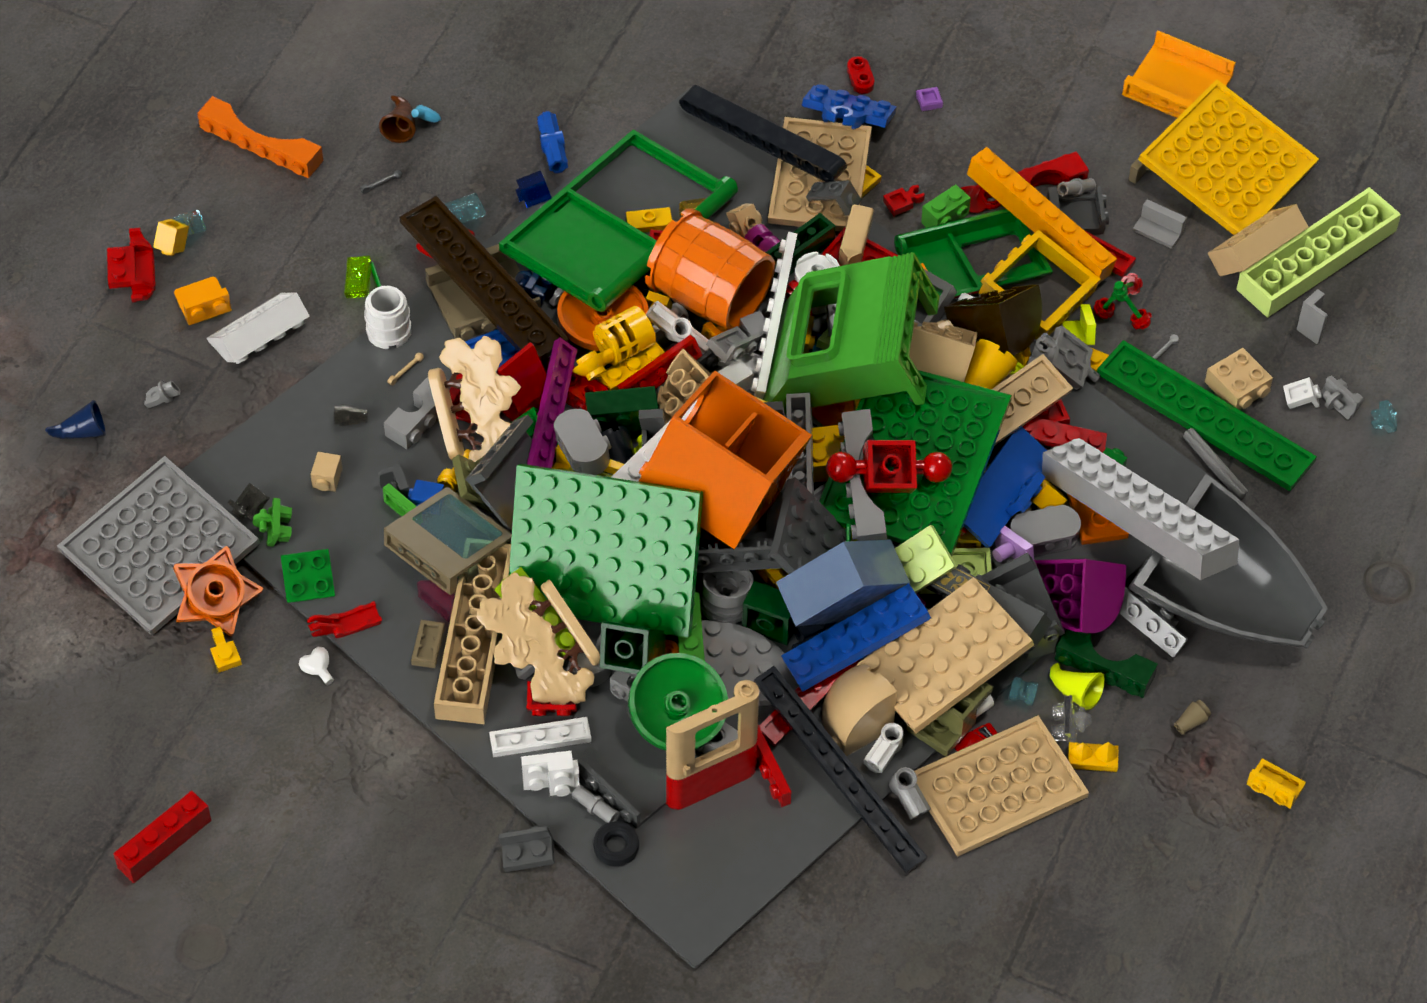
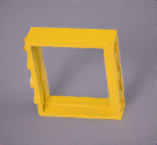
(1060, 258)

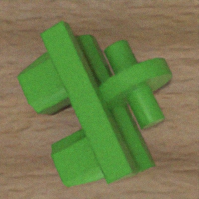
(271, 521)

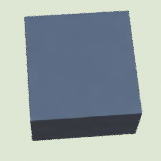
(842, 582)

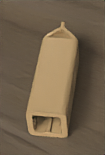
(856, 234)

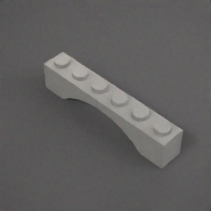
(869, 519)

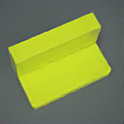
(1085, 328)

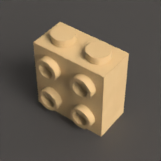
(1239, 379)

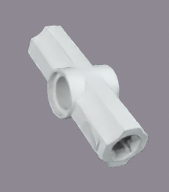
(667, 320)

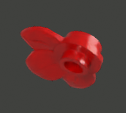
(979, 199)

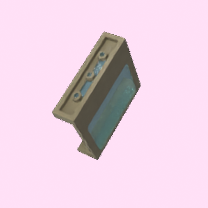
(445, 538)

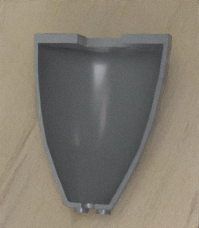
(1256, 600)

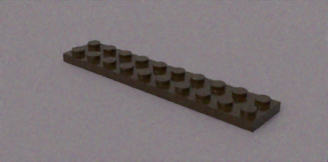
(481, 277)

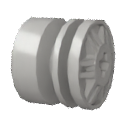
(724, 595)

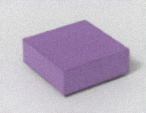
(929, 99)

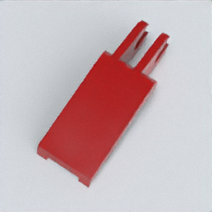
(346, 622)

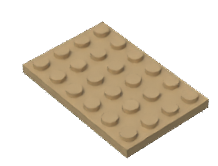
(792, 185)
(949, 654)
(999, 785)

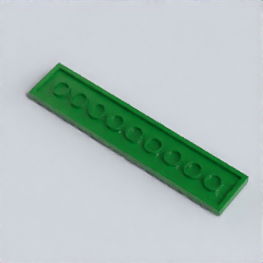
(1207, 415)

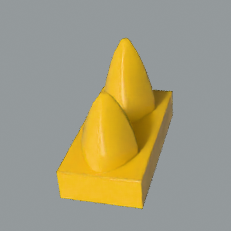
(1093, 756)

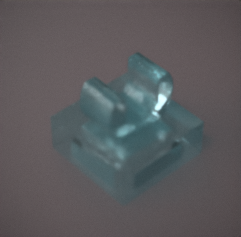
(1386, 417)

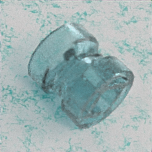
(1018, 688)

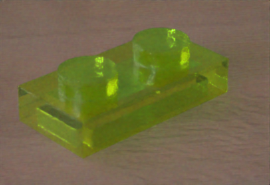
(358, 276)

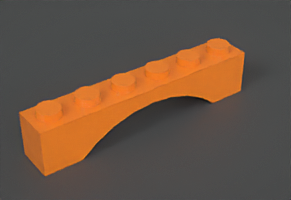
(295, 154)

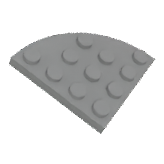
(741, 655)

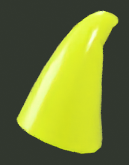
(1084, 687)

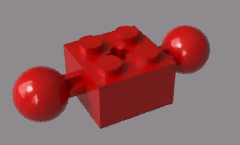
(900, 455)

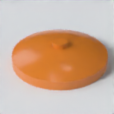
(579, 320)

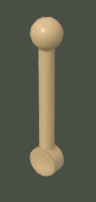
(393, 379)

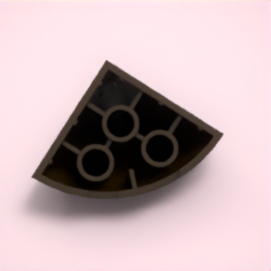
(1002, 317)

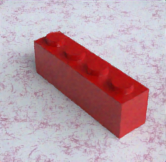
(162, 836)

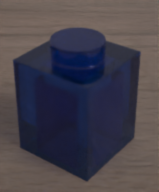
(533, 189)

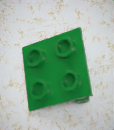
(307, 575)

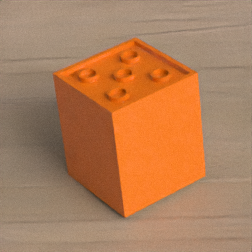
(729, 451)

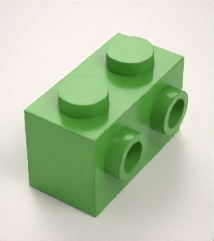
(947, 207)

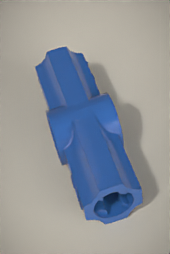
(552, 142)

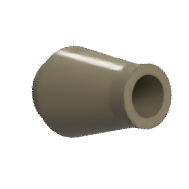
(1193, 716)

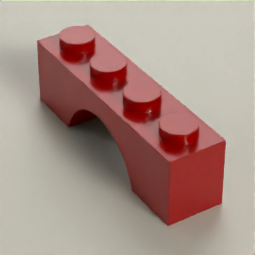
(1056, 170)

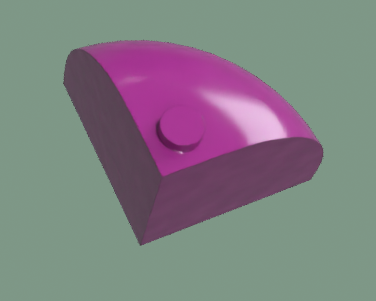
(1084, 592)

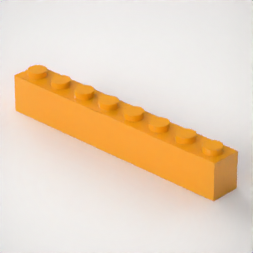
(1038, 212)

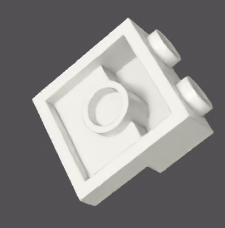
(550, 770)

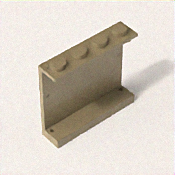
(456, 307)

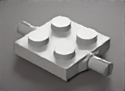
(1070, 357)

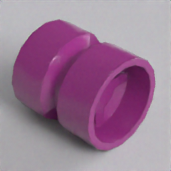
(761, 237)

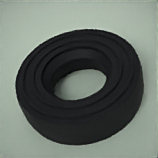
(616, 829)

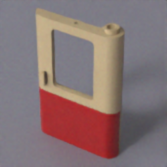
(697, 778)

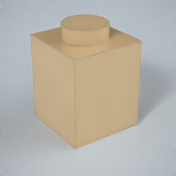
(326, 471)

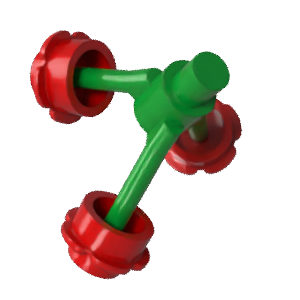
(1128, 285)

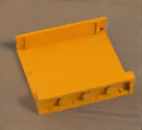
(1175, 75)

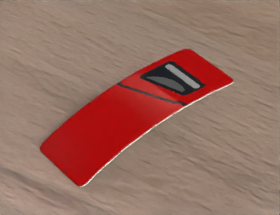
(975, 736)

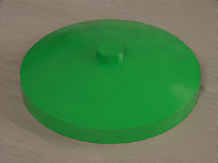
(671, 691)

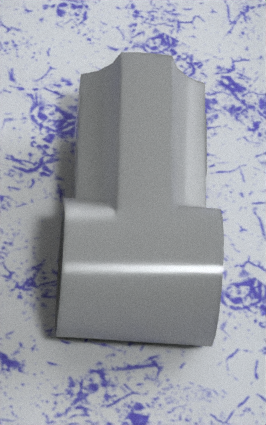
(909, 795)

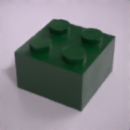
(767, 613)

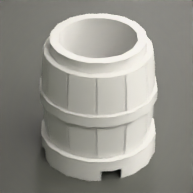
(814, 262)
(387, 317)

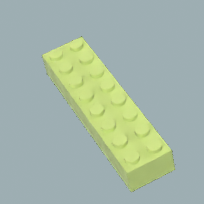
(1318, 252)

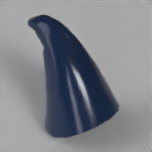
(82, 424)

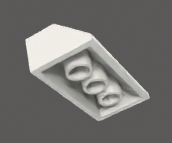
(259, 327)

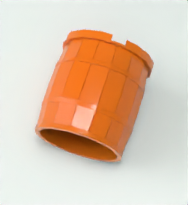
(709, 269)

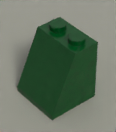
(629, 646)

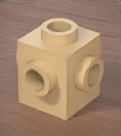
(743, 219)

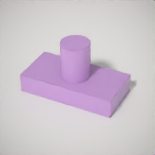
(1012, 545)

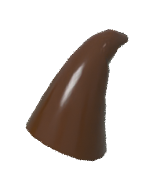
(398, 124)

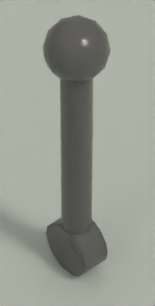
(365, 188)

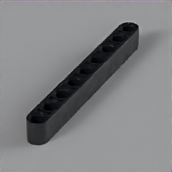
(763, 134)

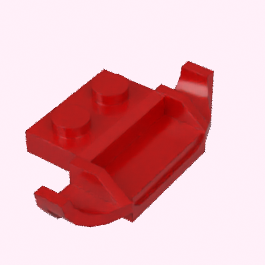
(133, 266)

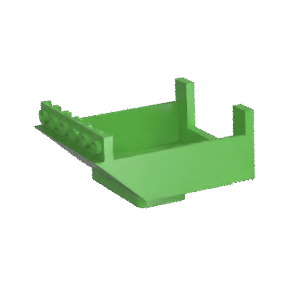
(867, 338)

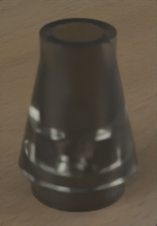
(348, 415)

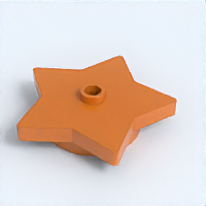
(216, 574)

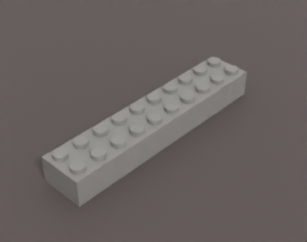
(1141, 508)

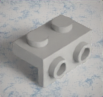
(733, 344)

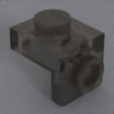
(249, 502)

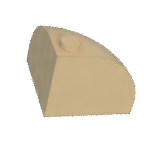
(941, 350)
(683, 379)
(858, 708)

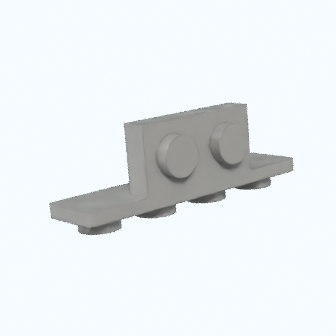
(1153, 622)

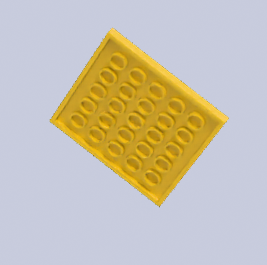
(1228, 158)

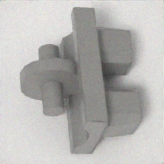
(1340, 398)

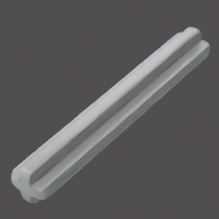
(1215, 463)

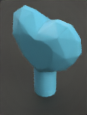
(426, 114)

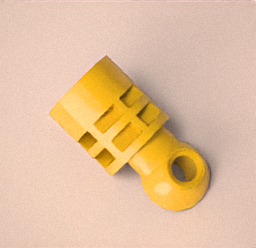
(617, 341)

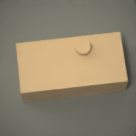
(1258, 240)

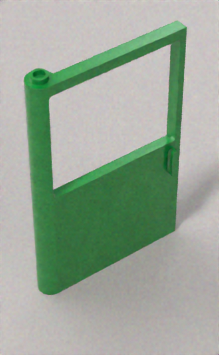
(590, 248)

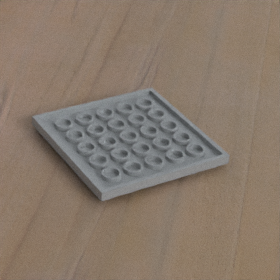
(147, 530)

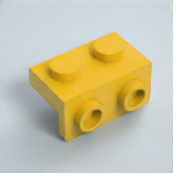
(1275, 783)

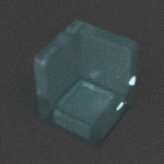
(193, 220)

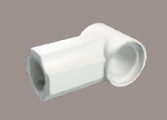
(884, 749)

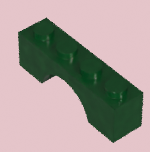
(1130, 674)

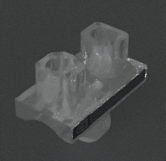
(1072, 717)

